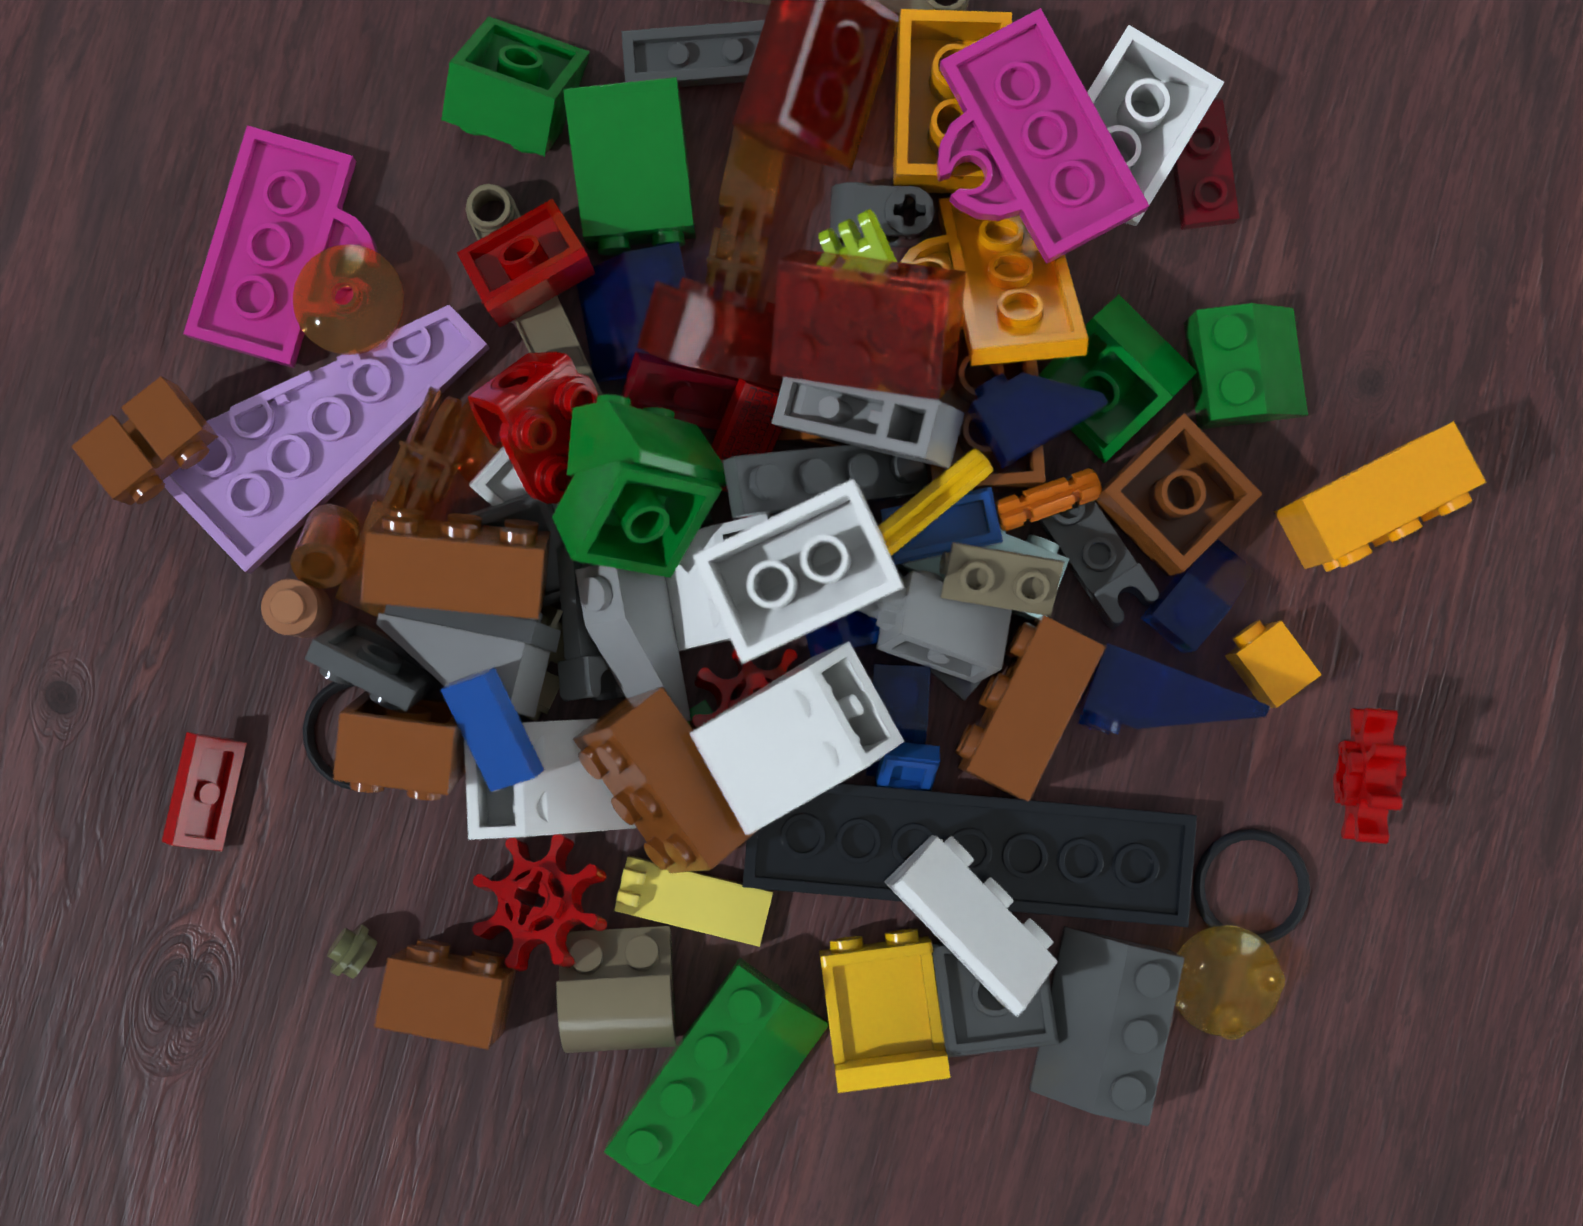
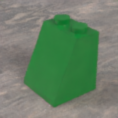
(630, 164)

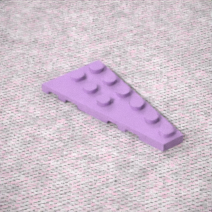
(314, 434)

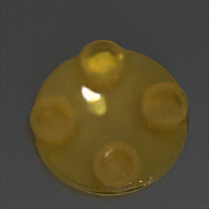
(1228, 981)

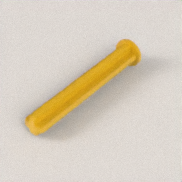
(934, 499)

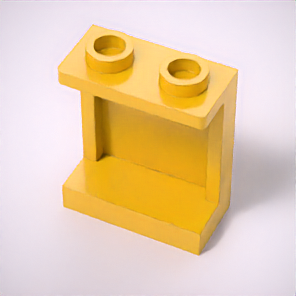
(883, 1011)

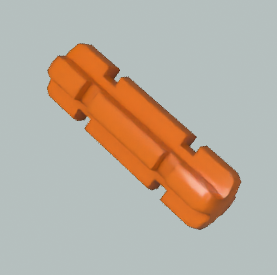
(1048, 499)

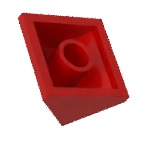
(526, 263)

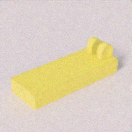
(693, 901)

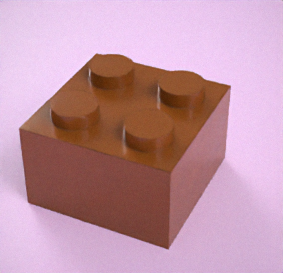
(1177, 496)
(399, 748)
(446, 994)

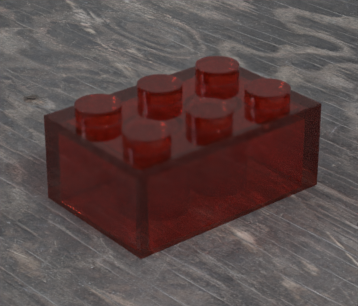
(867, 323)

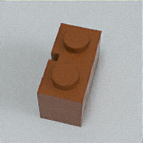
(155, 441)

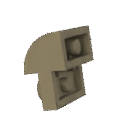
(617, 990)

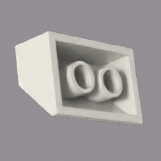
(1151, 106)
(798, 571)
(974, 921)

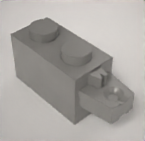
(940, 632)

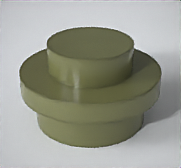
(351, 951)

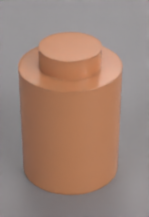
(296, 609)

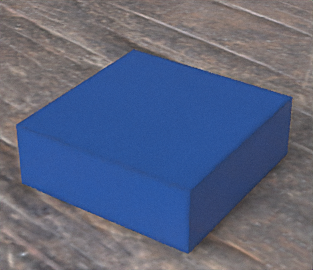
(909, 767)

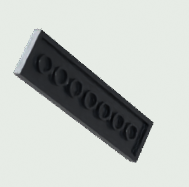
(1040, 852)

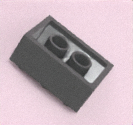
(1111, 1025)

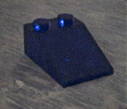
(1142, 694)

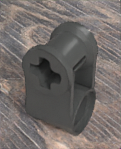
(888, 204)

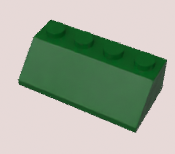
(716, 1085)

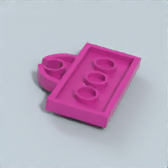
(1034, 140)
(273, 220)

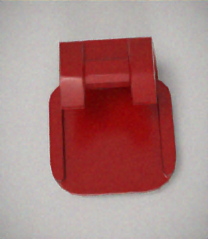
(532, 417)

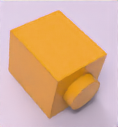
(1271, 662)

